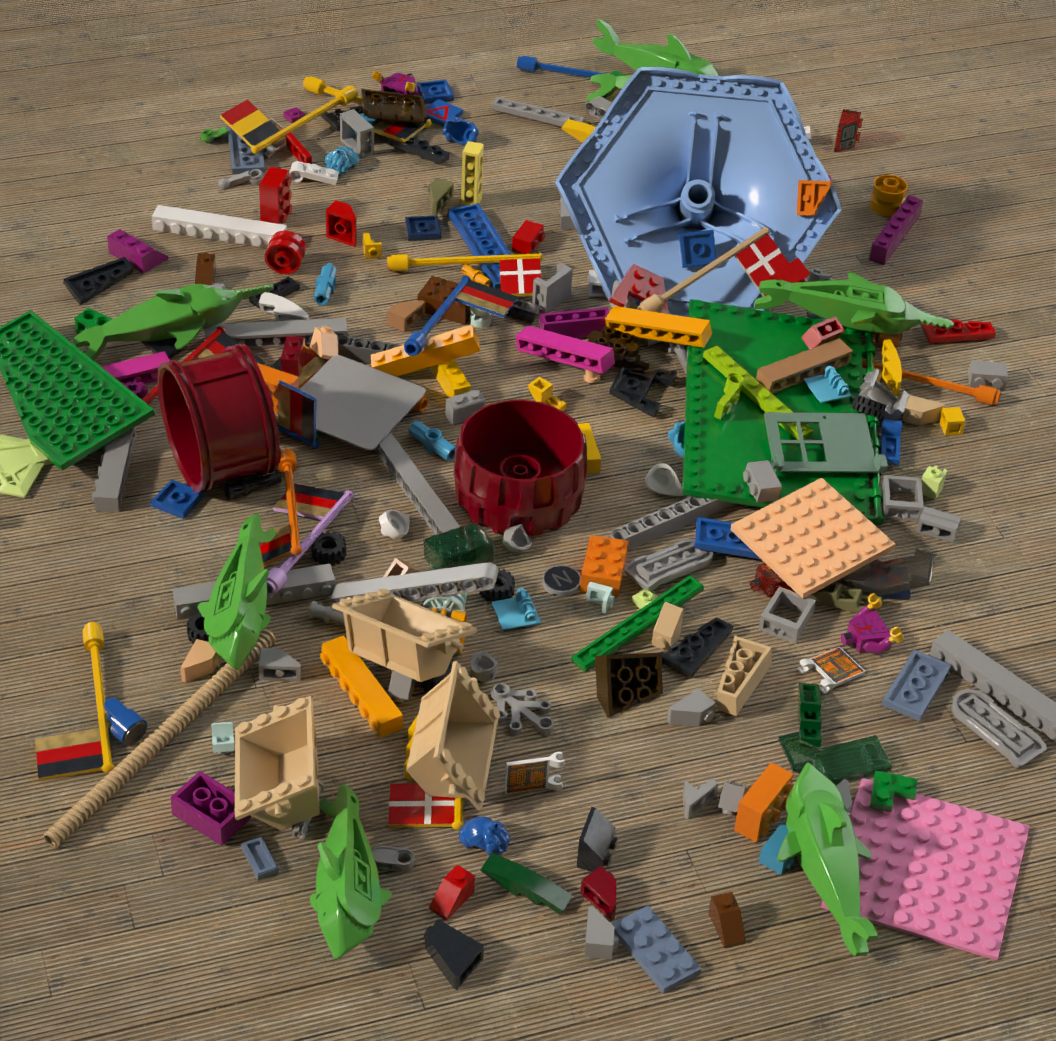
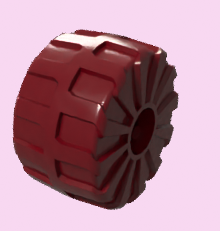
(520, 466)

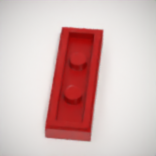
(297, 149)

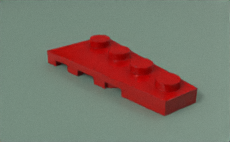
(959, 332)

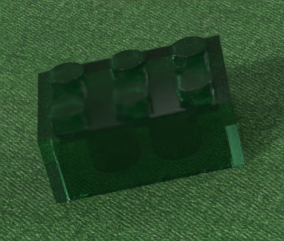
(459, 547)

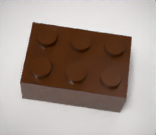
(434, 295)

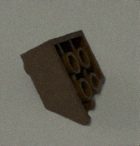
(627, 680)

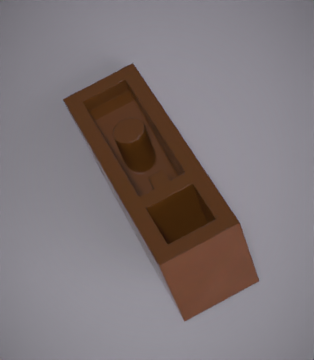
(205, 269)

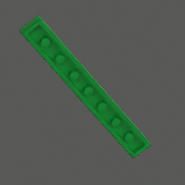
(636, 623)

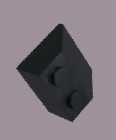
(596, 842)

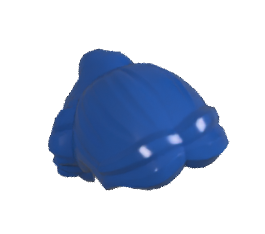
(460, 131)
(485, 835)

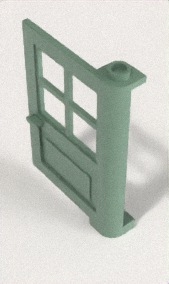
(844, 442)

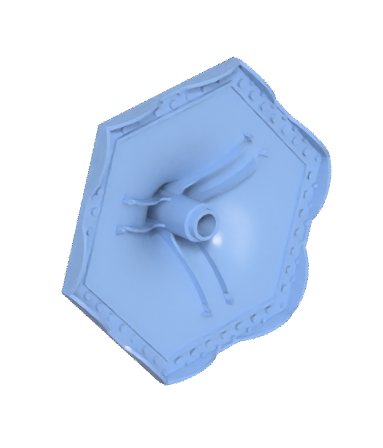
(693, 158)

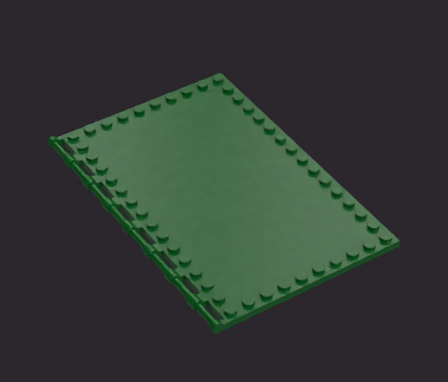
(720, 449)

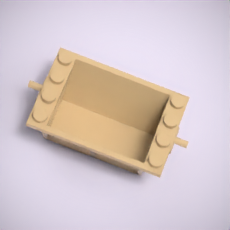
(401, 634)
(454, 739)
(278, 766)

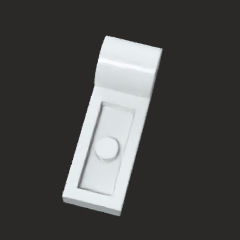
(312, 171)

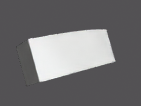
(281, 307)

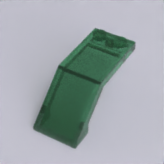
(837, 762)

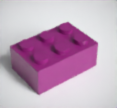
(207, 808)

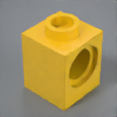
(952, 421)

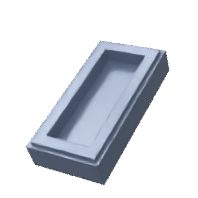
(260, 858)

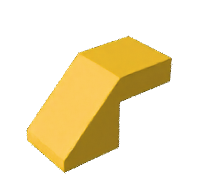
(543, 392)

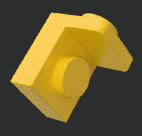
(371, 249)

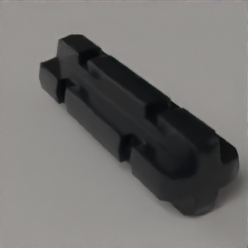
(521, 314)

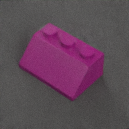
(137, 252)

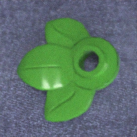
(208, 135)

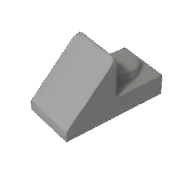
(696, 799)

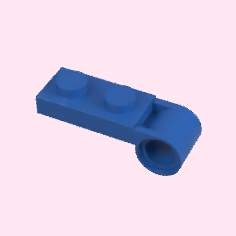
(891, 440)

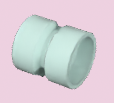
(480, 318)

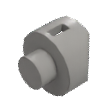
(516, 539)
(485, 668)

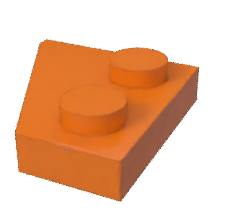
(811, 196)

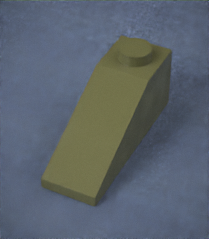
(440, 194)

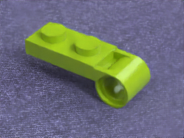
(731, 396)

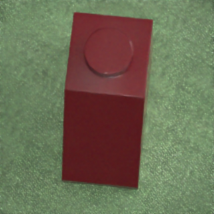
(600, 891)

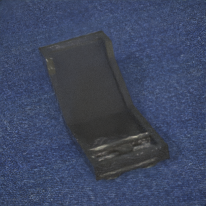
(893, 575)

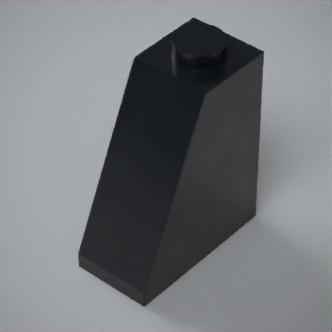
(453, 952)

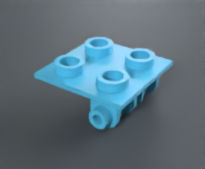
(828, 386)
(516, 611)

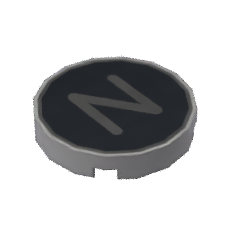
(561, 580)

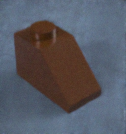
(727, 919)

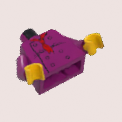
(397, 83)
(869, 632)

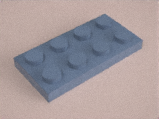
(916, 685)
(656, 949)

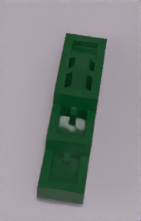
(809, 713)
(527, 882)

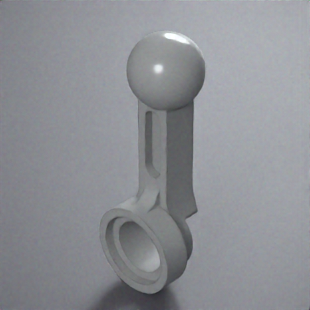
(225, 183)

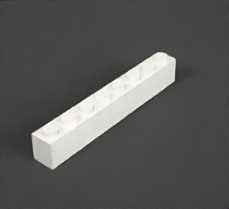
(214, 226)

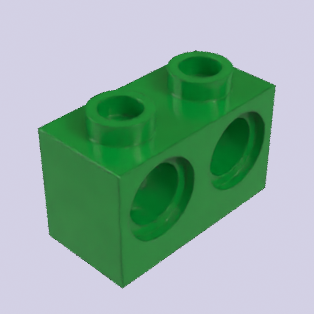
(89, 319)

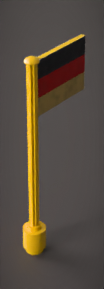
(393, 129)
(86, 749)

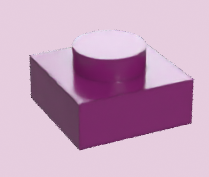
(293, 114)

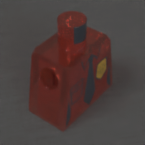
(767, 581)

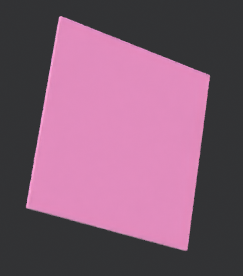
(938, 870)

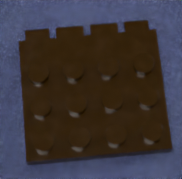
(393, 106)

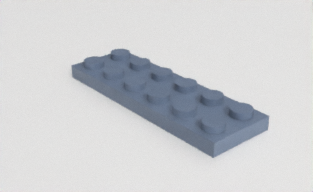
(241, 155)

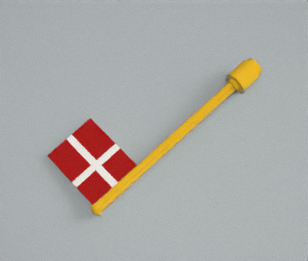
(515, 270)
(414, 808)

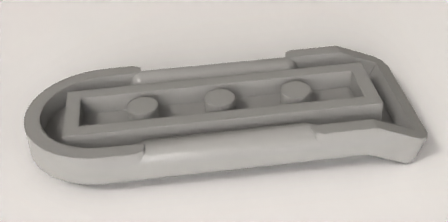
(667, 564)
(997, 727)

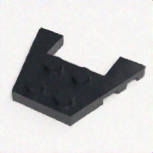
(633, 385)

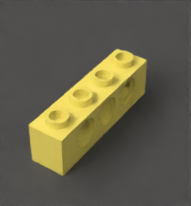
(472, 173)

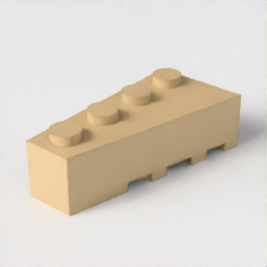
(742, 674)

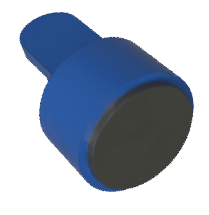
(126, 723)

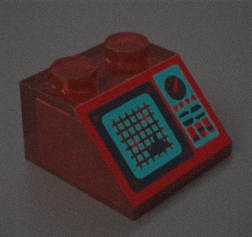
(848, 130)

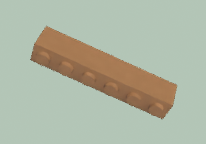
(806, 364)

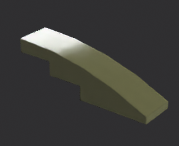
(842, 598)

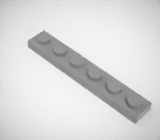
(533, 112)

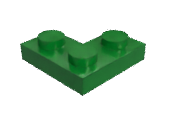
(890, 785)

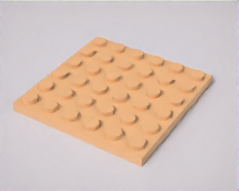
(812, 537)

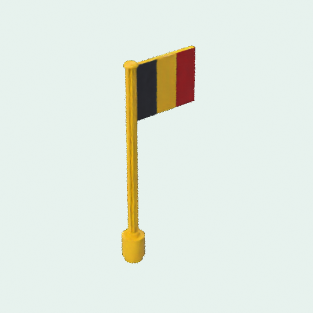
(261, 132)

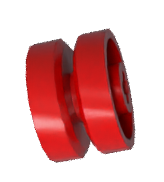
(285, 252)

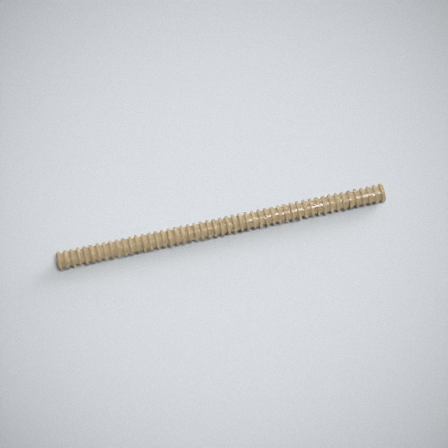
(151, 746)

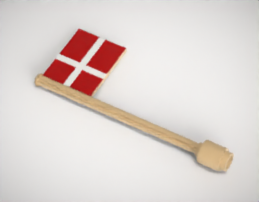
(756, 255)

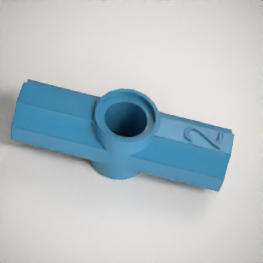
(325, 284)
(432, 440)

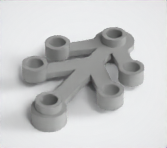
(502, 694)

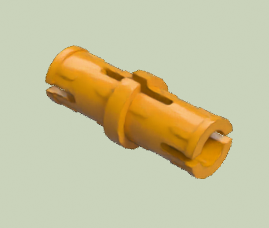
(476, 275)

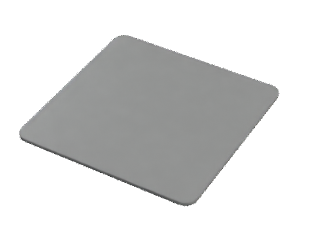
(360, 401)

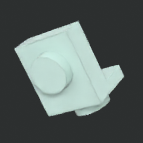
(600, 595)
(222, 737)

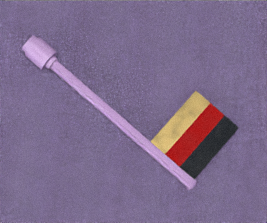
(310, 503)

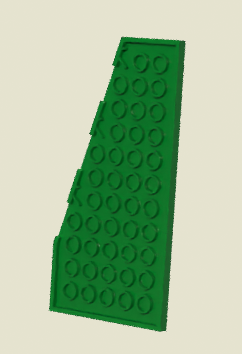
(62, 393)

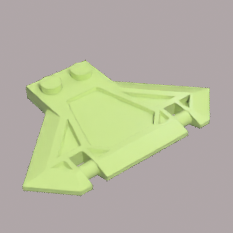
(19, 465)

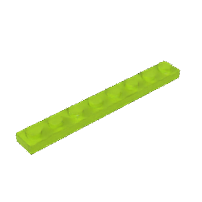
(754, 389)

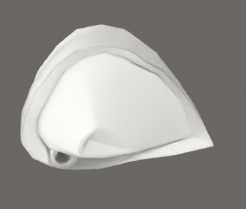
(663, 481)
(394, 524)

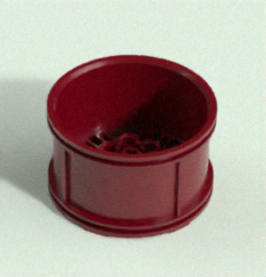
(218, 417)

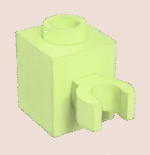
(933, 481)

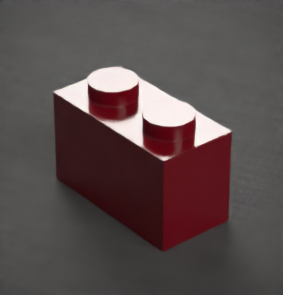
(293, 355)

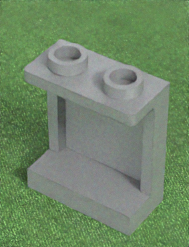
(553, 291)
(876, 391)

